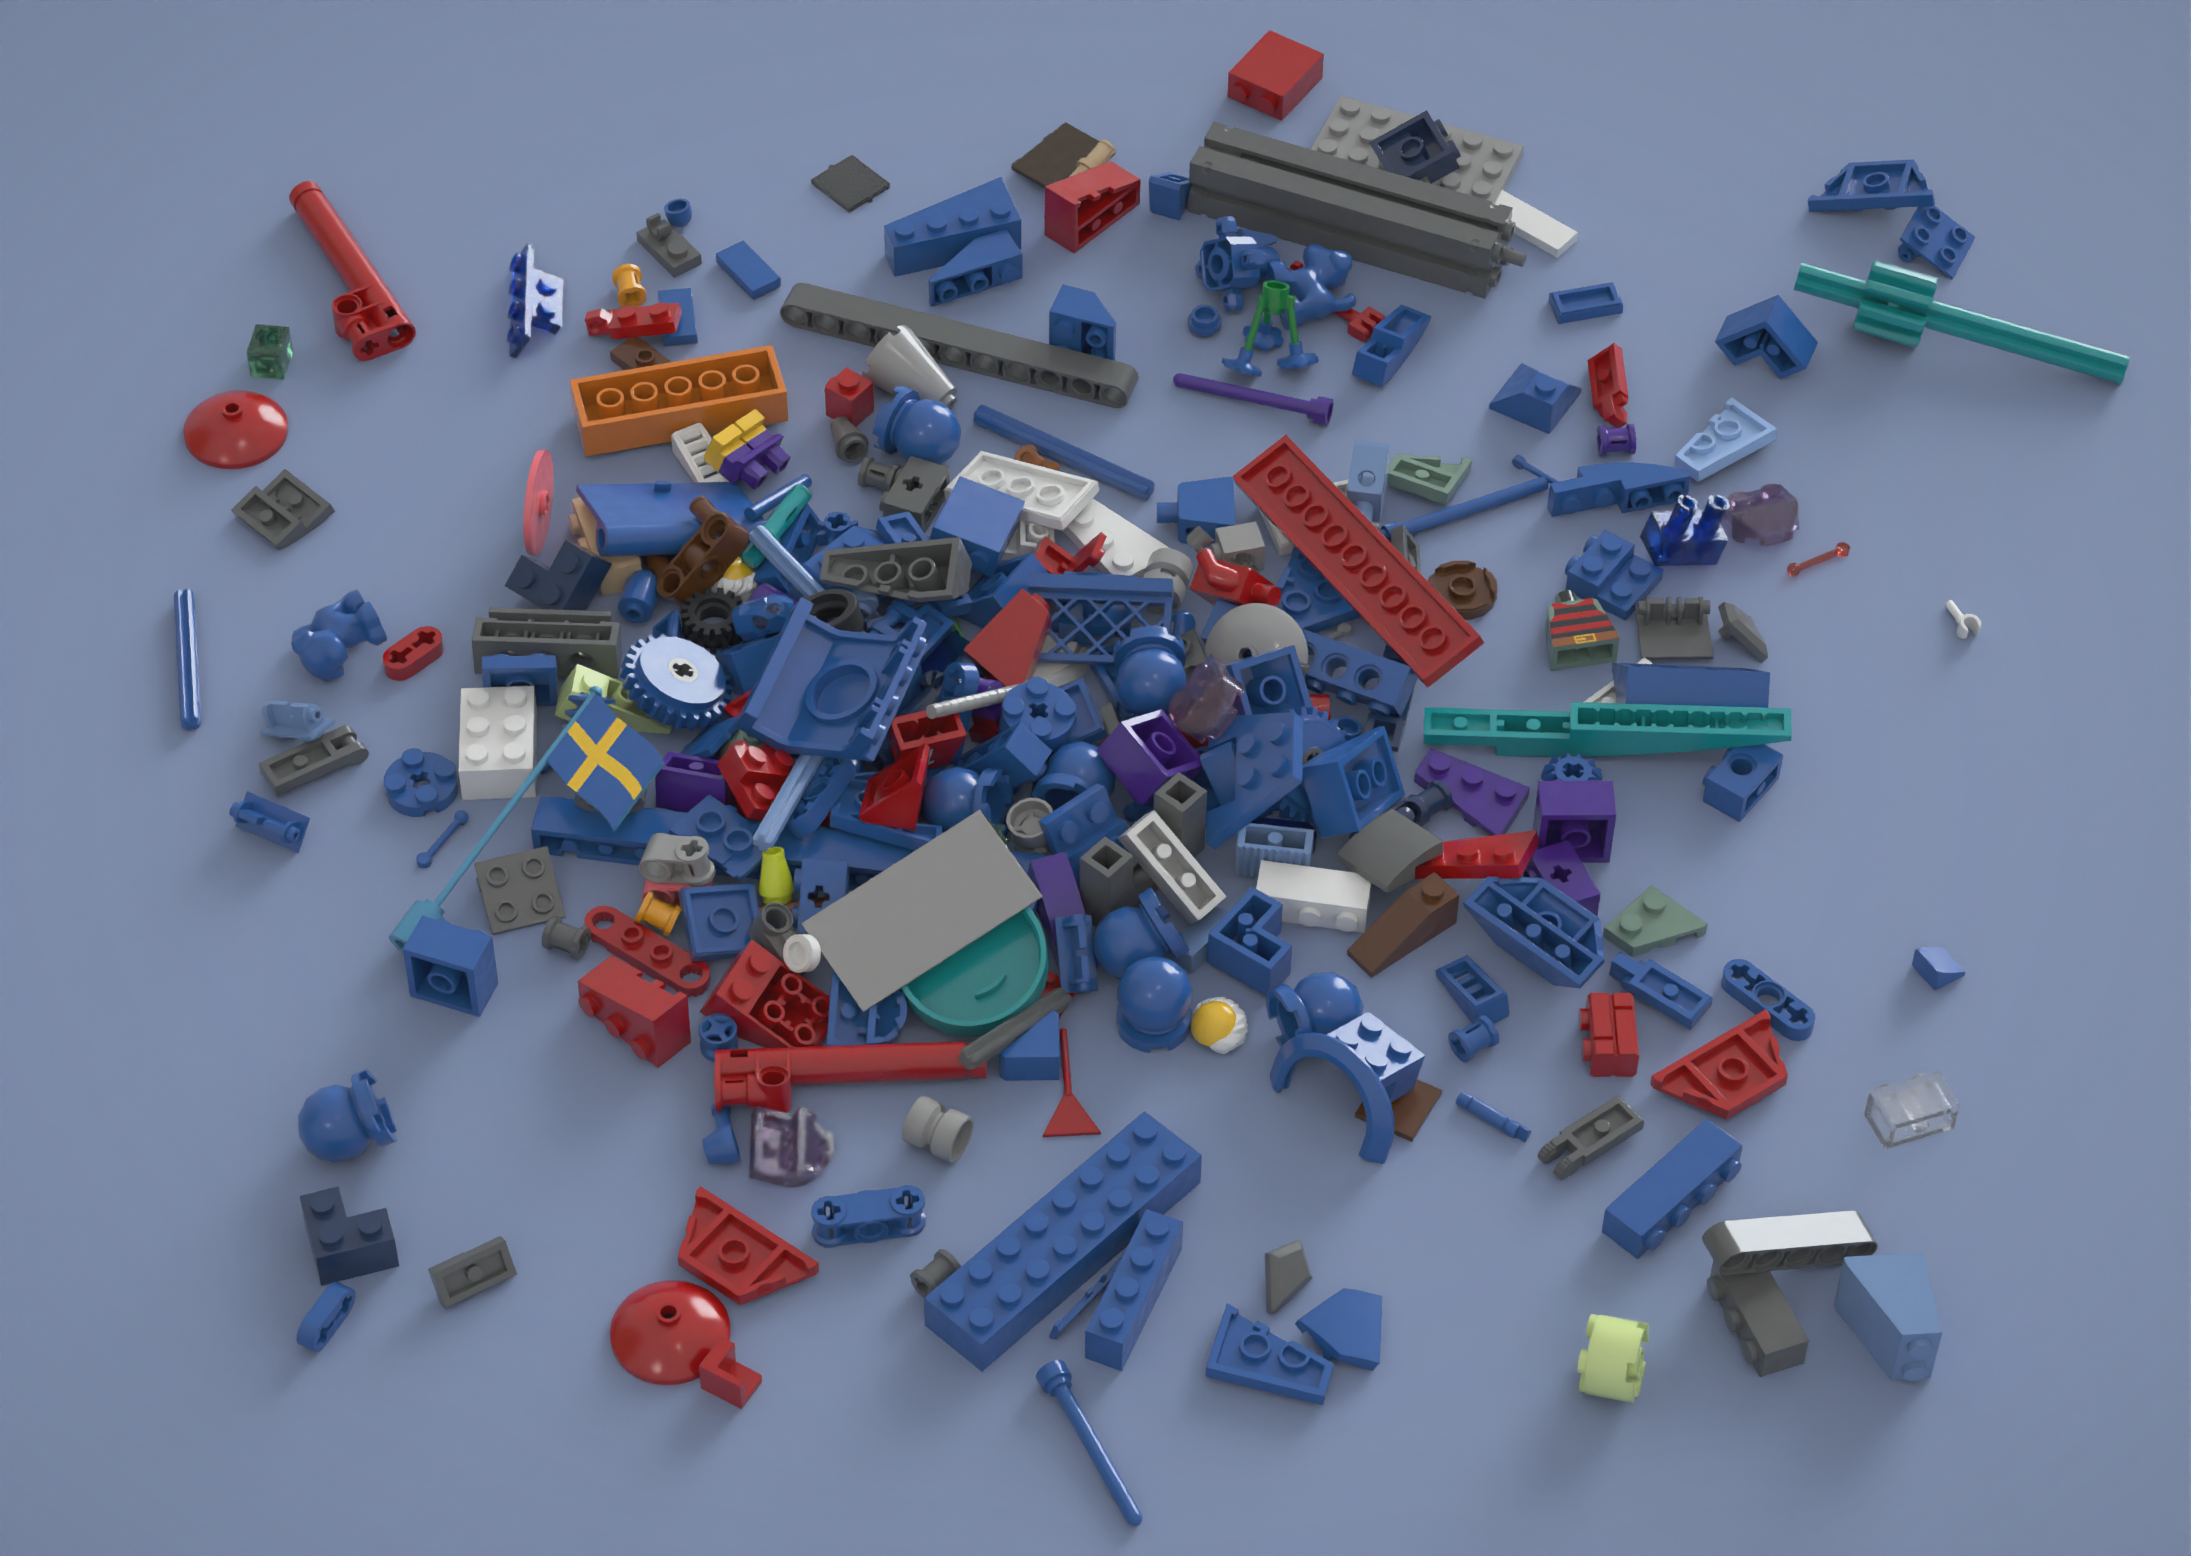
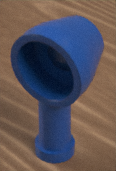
(721, 1144)

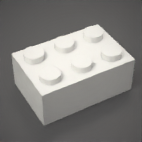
(497, 741)

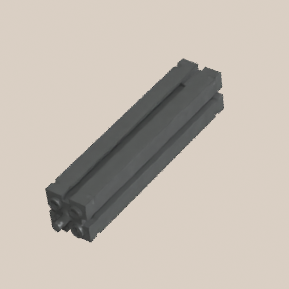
(1352, 209)

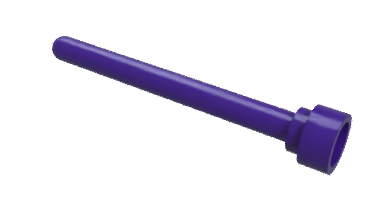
(1317, 409)

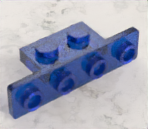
(534, 301)

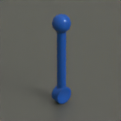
(1520, 463)
(424, 859)

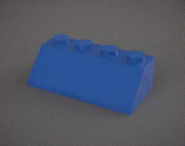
(1690, 685)

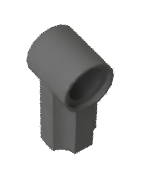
(773, 938)

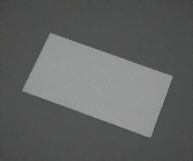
(921, 910)

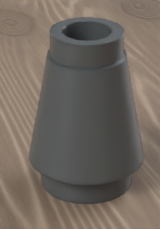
(849, 441)

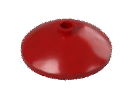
(235, 429)
(663, 1348)

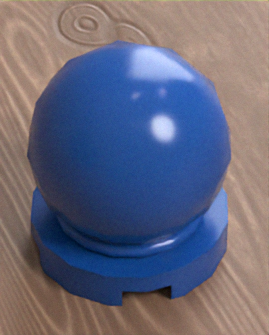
(917, 427)
(1149, 669)
(1071, 772)
(961, 792)
(1136, 934)
(1154, 1004)
(1315, 1005)
(343, 1120)

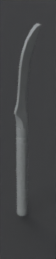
(1067, 675)

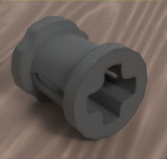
(870, 472)
(566, 937)
(934, 1273)

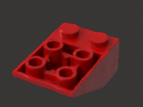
(769, 1001)

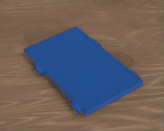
(726, 834)

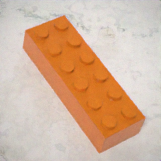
(655, 401)

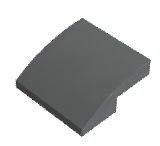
(283, 510)
(1389, 850)

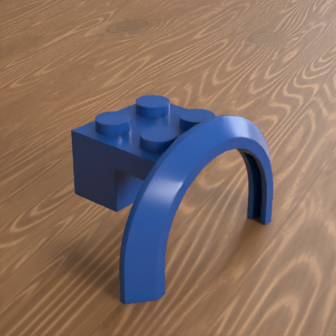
(1375, 1061)

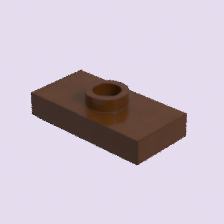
(636, 354)

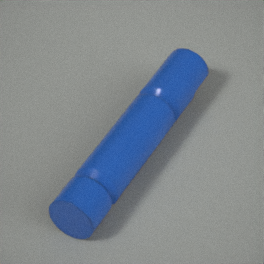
(1493, 1116)

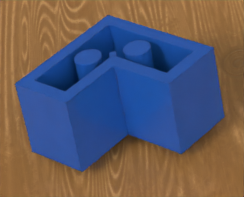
(1769, 332)
(1248, 943)

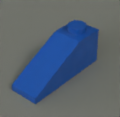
(1014, 751)

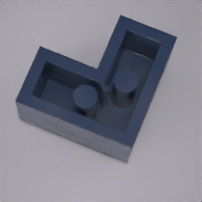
(563, 586)
(344, 1244)

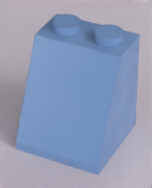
(1892, 1311)

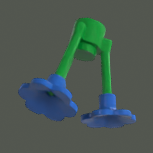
(1273, 301)

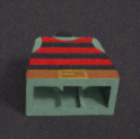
(1578, 633)

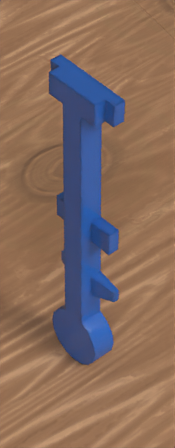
(1092, 1292)

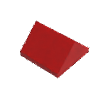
(897, 791)

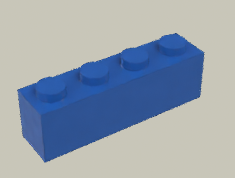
(1672, 1189)
(1133, 1290)

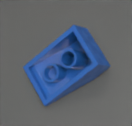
(1352, 783)

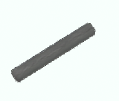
(1011, 1029)

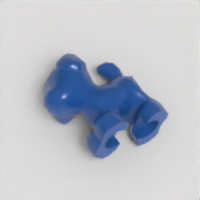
(1311, 285)
(333, 630)

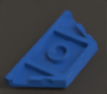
(1874, 187)

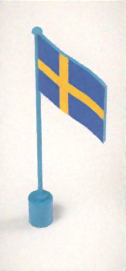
(596, 760)

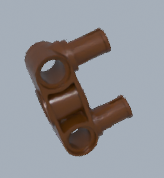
(702, 558)

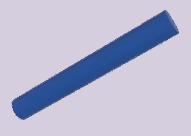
(774, 499)

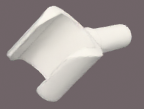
(1964, 621)

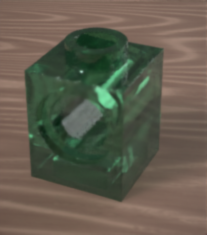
(269, 351)

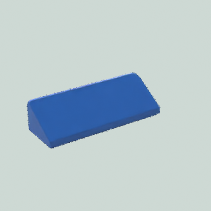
(799, 541)

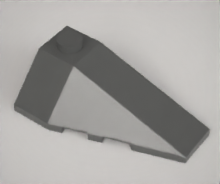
(902, 570)

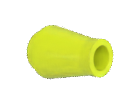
(775, 877)

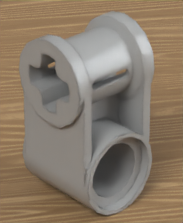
(673, 857)

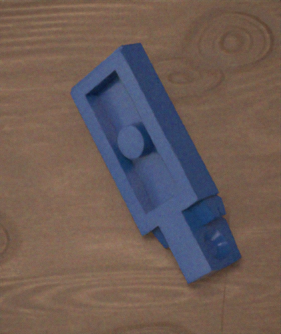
(1661, 989)

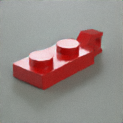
(634, 321)
(1609, 385)

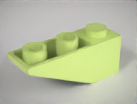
(583, 678)

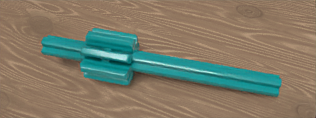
(1900, 304)

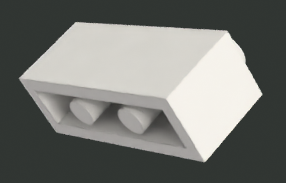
(1172, 867)
(1317, 895)

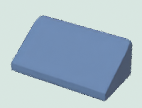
(1197, 940)

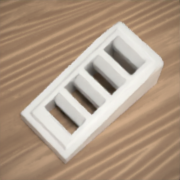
(689, 442)

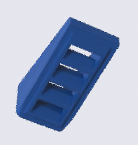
(1493, 1003)

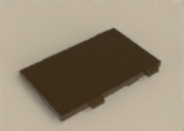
(1055, 155)

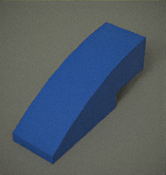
(1390, 345)

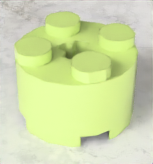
(1614, 1358)

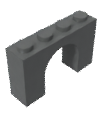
(1114, 878)

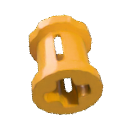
(627, 280)
(658, 913)

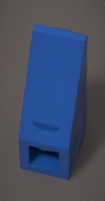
(978, 267)

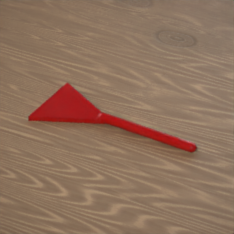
(1070, 1116)

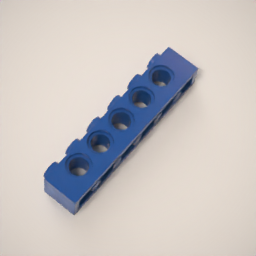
(1389, 695)

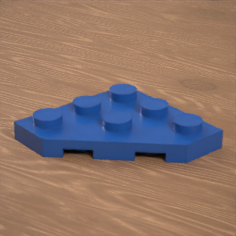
(1310, 597)

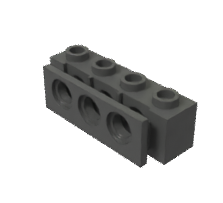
(571, 635)

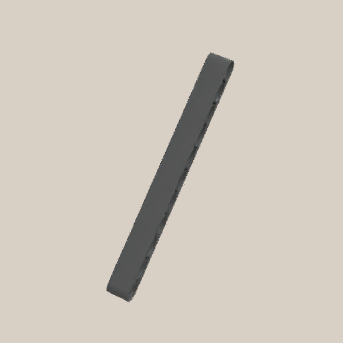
(963, 345)

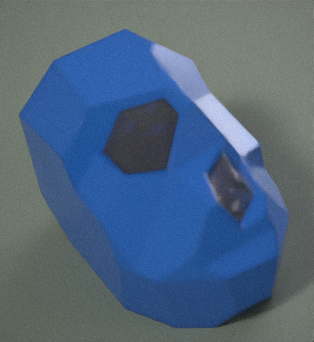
(761, 616)

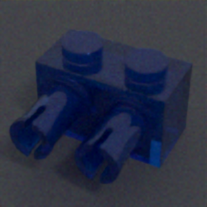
(1686, 533)

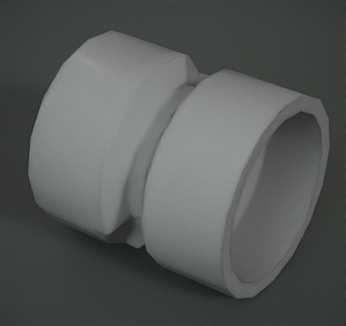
(1172, 565)
(1024, 825)
(935, 1128)

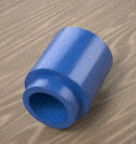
(639, 597)

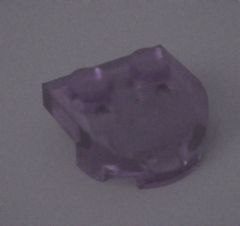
(1763, 515)
(1206, 701)
(788, 1147)

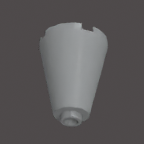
(907, 362)

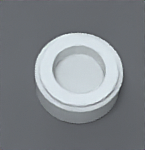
(802, 953)

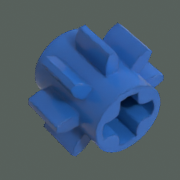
(833, 526)

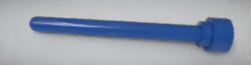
(1056, 1381)

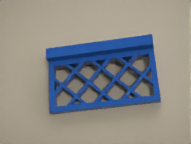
(1099, 590)

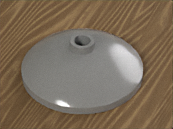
(1254, 628)

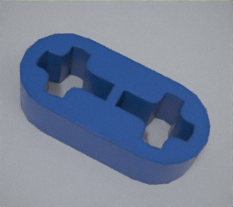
(325, 1316)

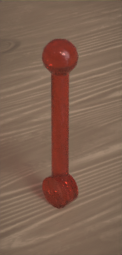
(1842, 550)

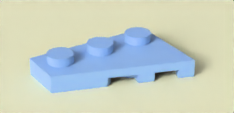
(1725, 441)

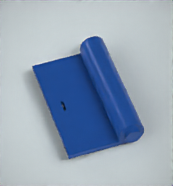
(656, 515)

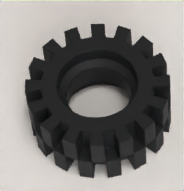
(708, 606)

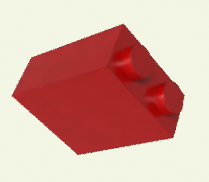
(1275, 75)

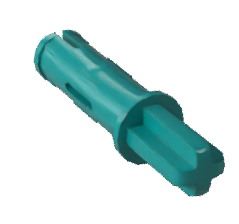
(779, 521)

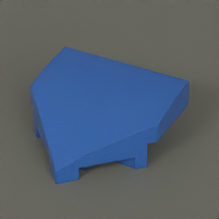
(1347, 1327)

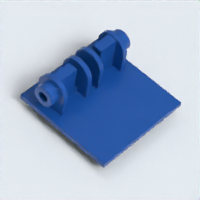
(1935, 239)

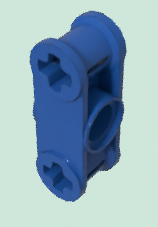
(868, 1216)

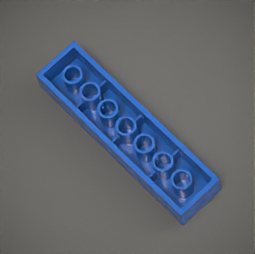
(1061, 1241)

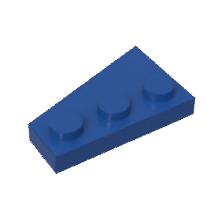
(1260, 1360)

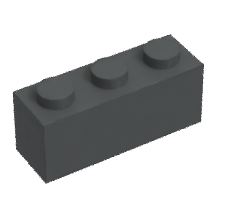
(1760, 1318)

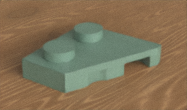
(1427, 476)
(1652, 923)

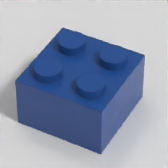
(450, 965)

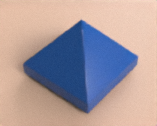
(669, 626)

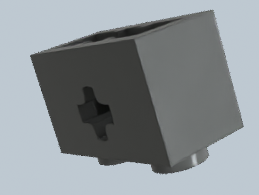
(918, 490)

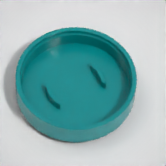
(984, 979)

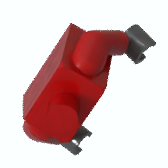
(1228, 581)

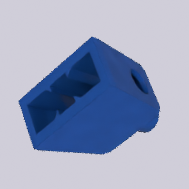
(1201, 504)

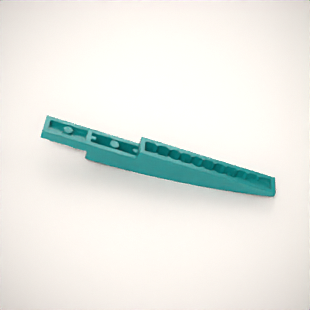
(1607, 729)

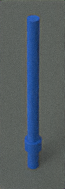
(1469, 507)

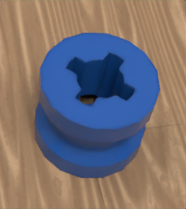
(717, 1027)

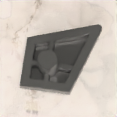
(1742, 627)
(1285, 1274)

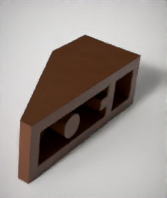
(1406, 925)

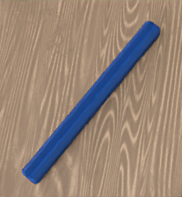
(1064, 452)

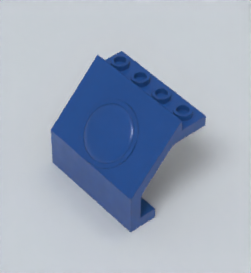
(831, 687)

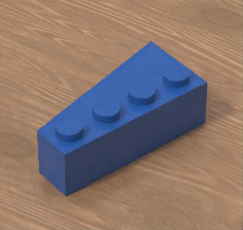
(944, 229)

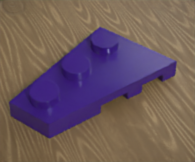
(1476, 793)

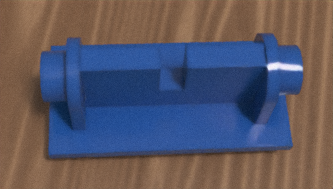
(270, 821)
(1076, 953)

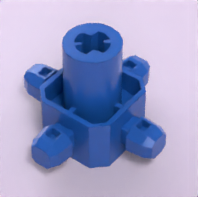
(1232, 263)

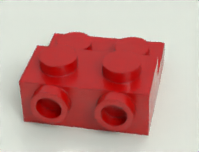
(755, 775)

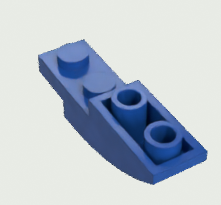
(1621, 483)

